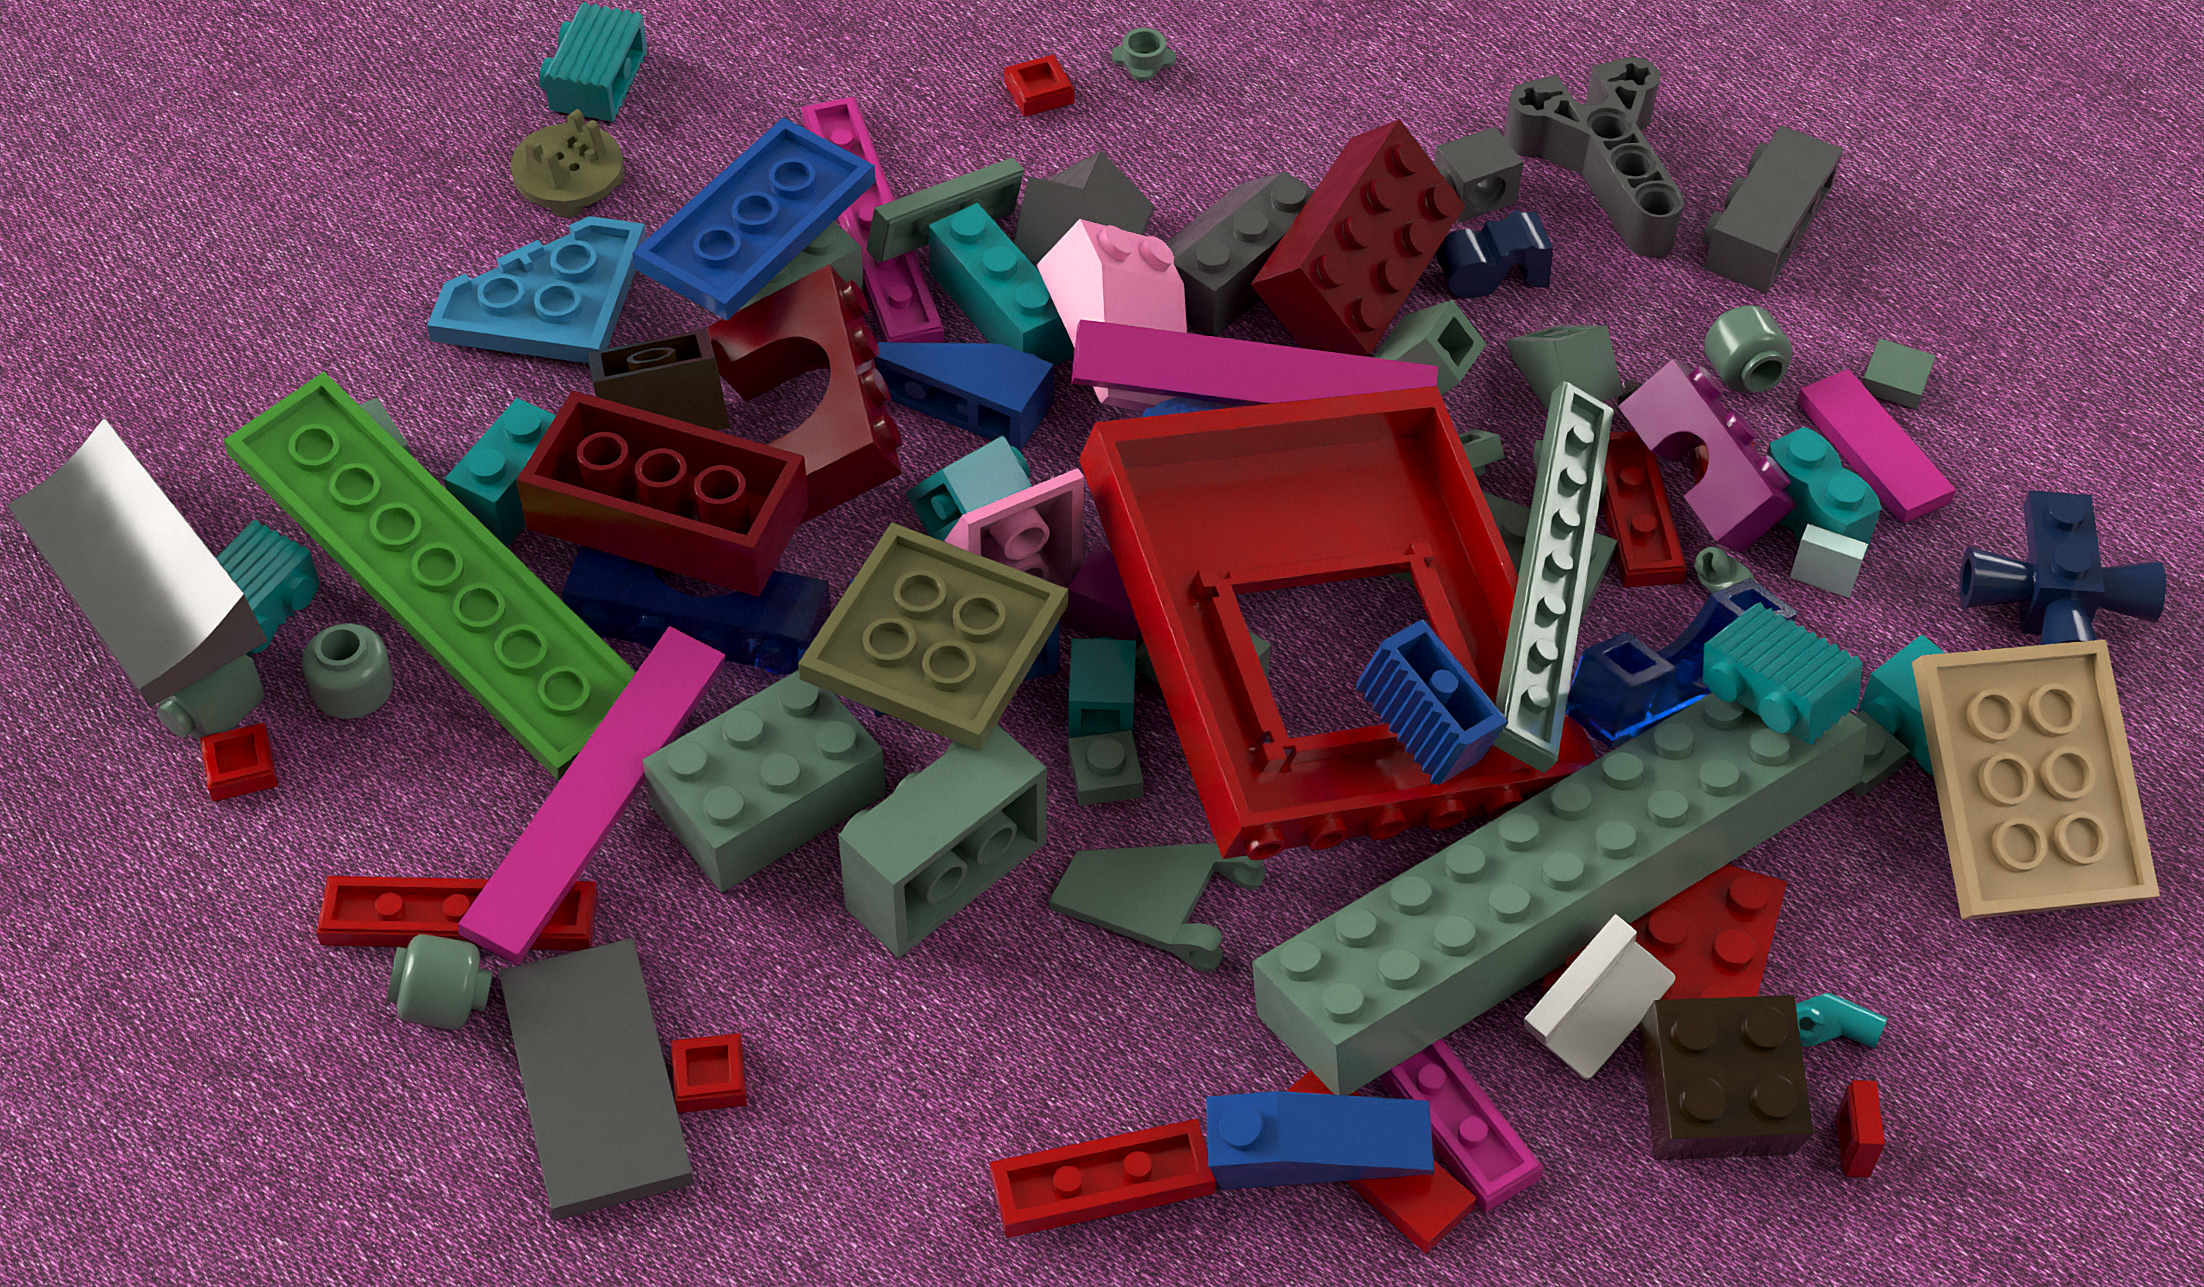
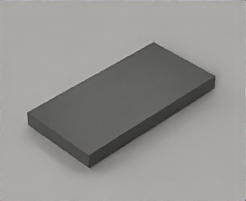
(595, 1079)

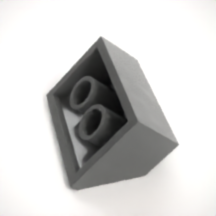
(1230, 245)

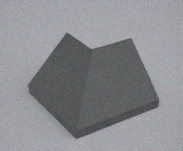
(1085, 191)

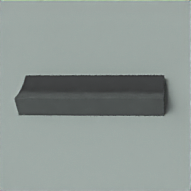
(137, 569)

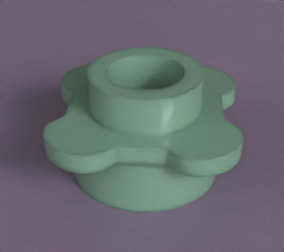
(1143, 53)

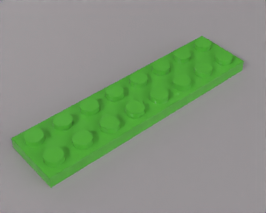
(434, 569)

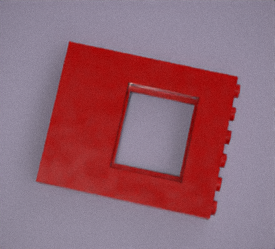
(1296, 501)

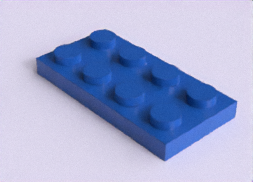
(754, 218)

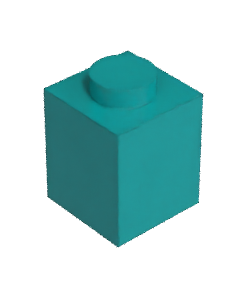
(1101, 686)

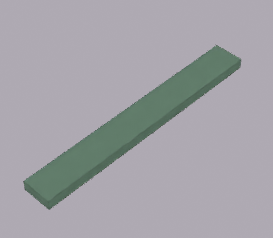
(1553, 577)

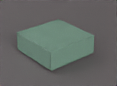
(1898, 373)

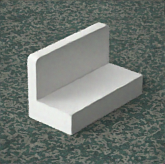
(1599, 999)

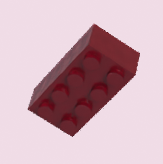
(1359, 243)
(664, 492)

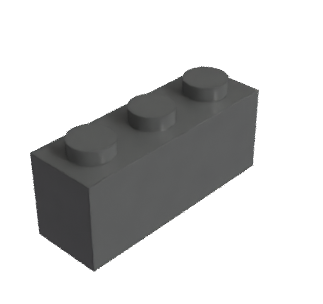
(1770, 208)

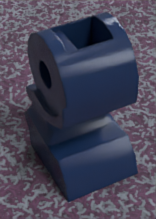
(1480, 260)

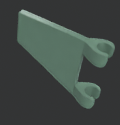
(1153, 894)

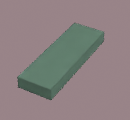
(905, 221)

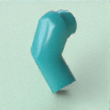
(1832, 1016)

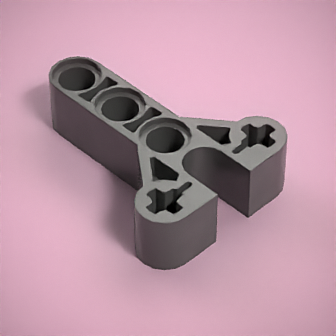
(1604, 146)

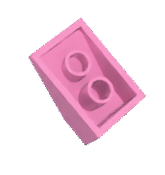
(1118, 280)
(1031, 529)

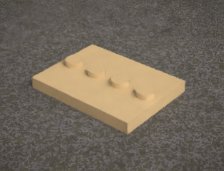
(2034, 779)

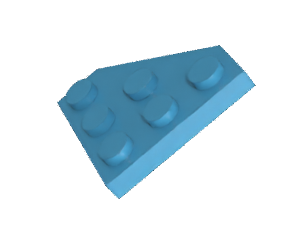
(546, 297)

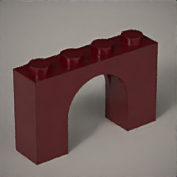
(807, 328)

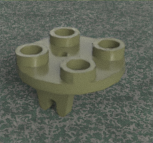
(568, 166)

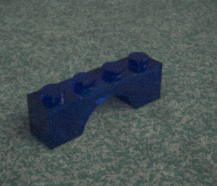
(633, 605)
(1631, 688)

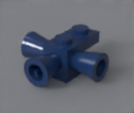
(2062, 575)

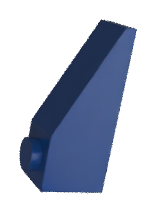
(971, 386)
(1315, 1138)

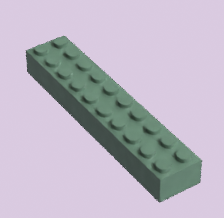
(1541, 885)

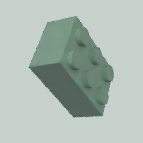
(764, 778)
(943, 839)

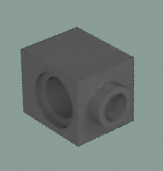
(1481, 171)

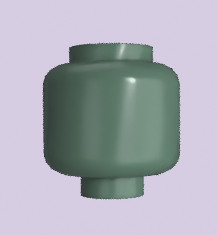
(1748, 349)
(347, 671)
(438, 982)

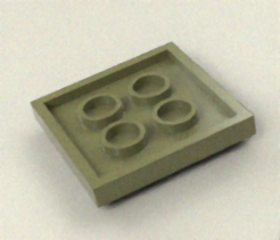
(934, 635)

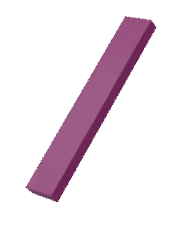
(895, 286)
(1229, 368)
(590, 797)

